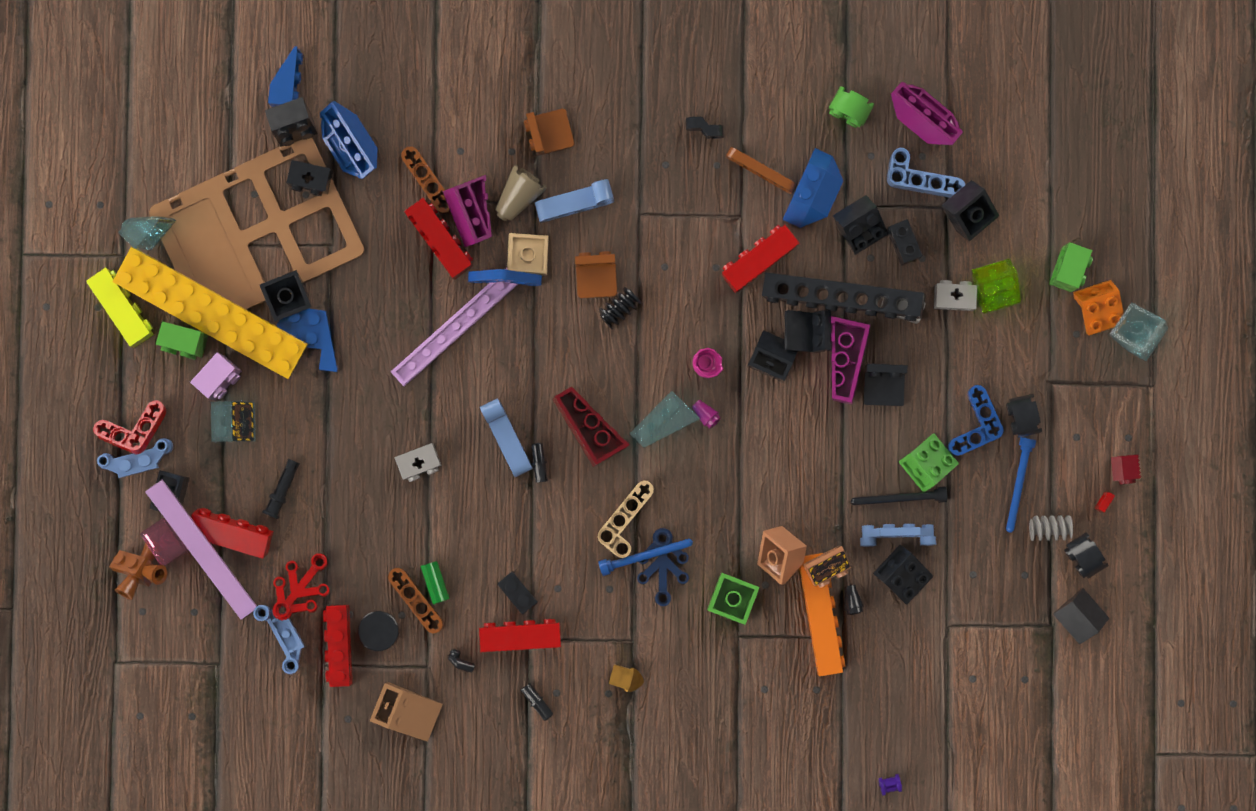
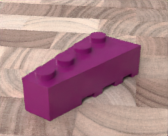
(848, 351)

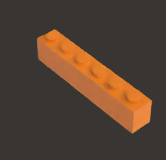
(822, 624)

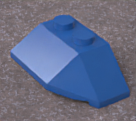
(348, 140)
(815, 191)

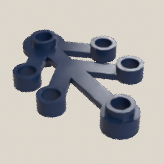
(663, 563)

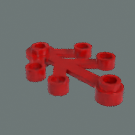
(299, 589)

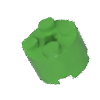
(851, 107)

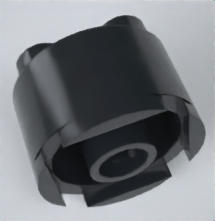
(1024, 415)
(1086, 556)

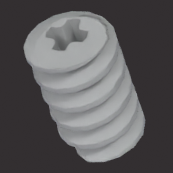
(1051, 526)

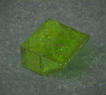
(996, 285)

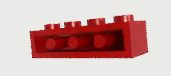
(760, 258)
(233, 533)
(520, 636)
(339, 645)

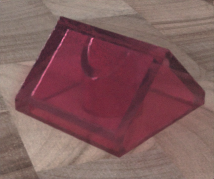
(164, 542)

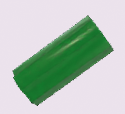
(435, 582)

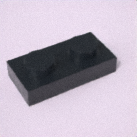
(517, 592)

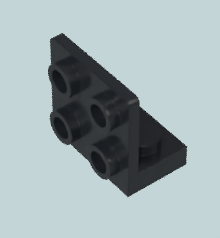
(808, 331)
(884, 384)
(903, 574)

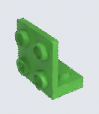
(928, 463)

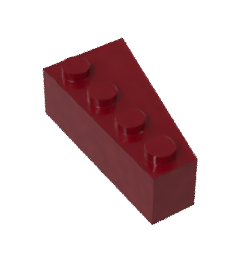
(589, 428)

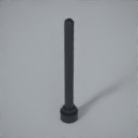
(938, 494)

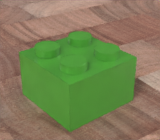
(1071, 267)
(181, 339)
(733, 598)

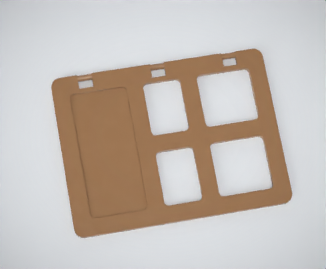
(216, 253)

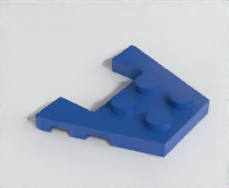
(313, 329)

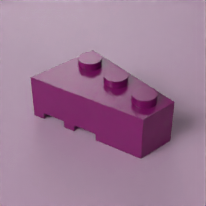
(469, 210)

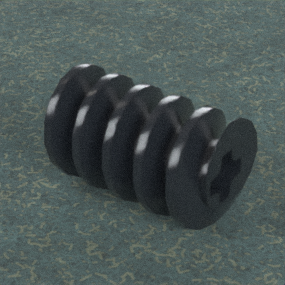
(619, 307)

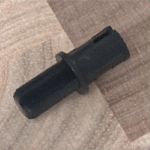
(539, 463)
(537, 702)

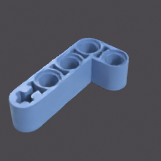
(925, 177)
(575, 202)
(506, 437)

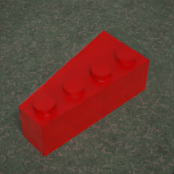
(438, 238)

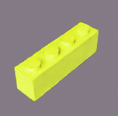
(120, 308)

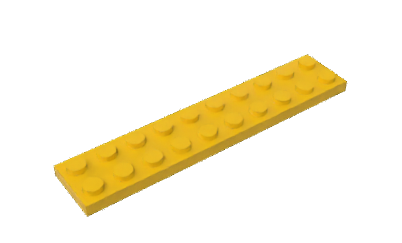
(210, 312)

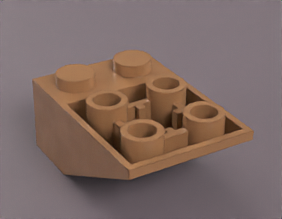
(406, 712)

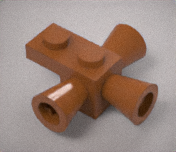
(139, 571)

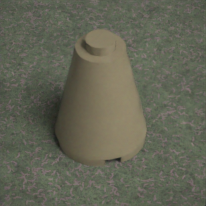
(518, 193)

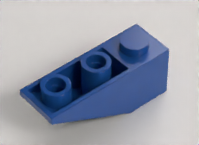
(285, 82)

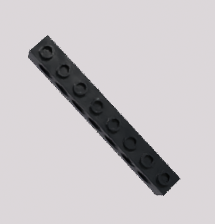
(774, 282)

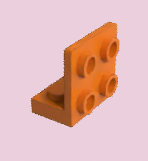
(1100, 306)

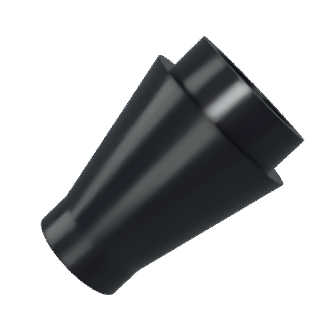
(853, 602)

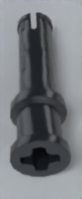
(277, 498)

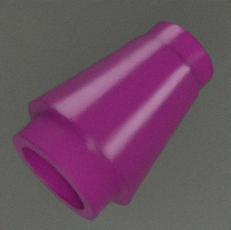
(707, 415)

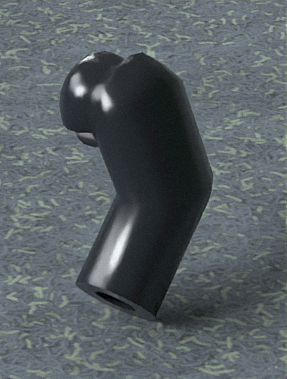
(460, 664)

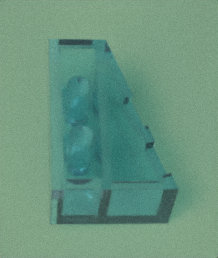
(664, 420)

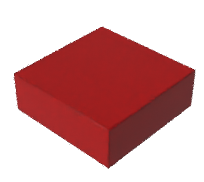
(1104, 502)

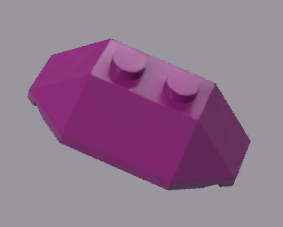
(925, 115)

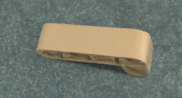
(628, 515)

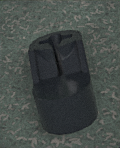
(708, 131)

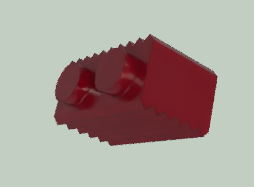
(1125, 469)

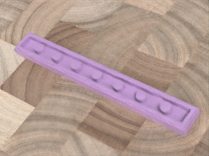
(451, 331)
(201, 549)

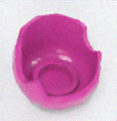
(707, 363)

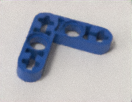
(508, 276)
(984, 429)

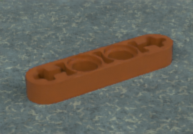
(761, 170)
(425, 181)
(413, 602)

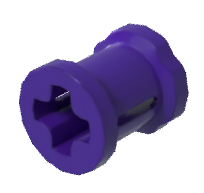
(890, 784)

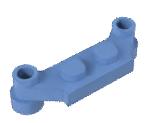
(136, 463)
(925, 533)
(286, 636)

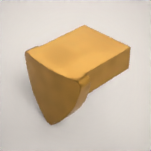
(626, 678)

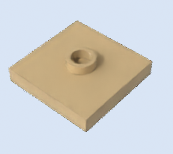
(528, 253)

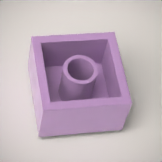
(216, 377)

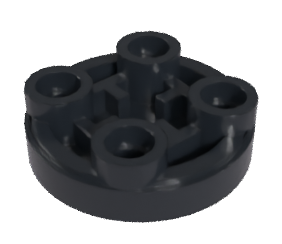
(378, 630)

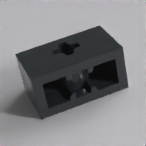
(300, 170)
(904, 242)

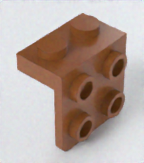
(549, 131)
(596, 275)

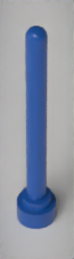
(1026, 447)
(607, 566)

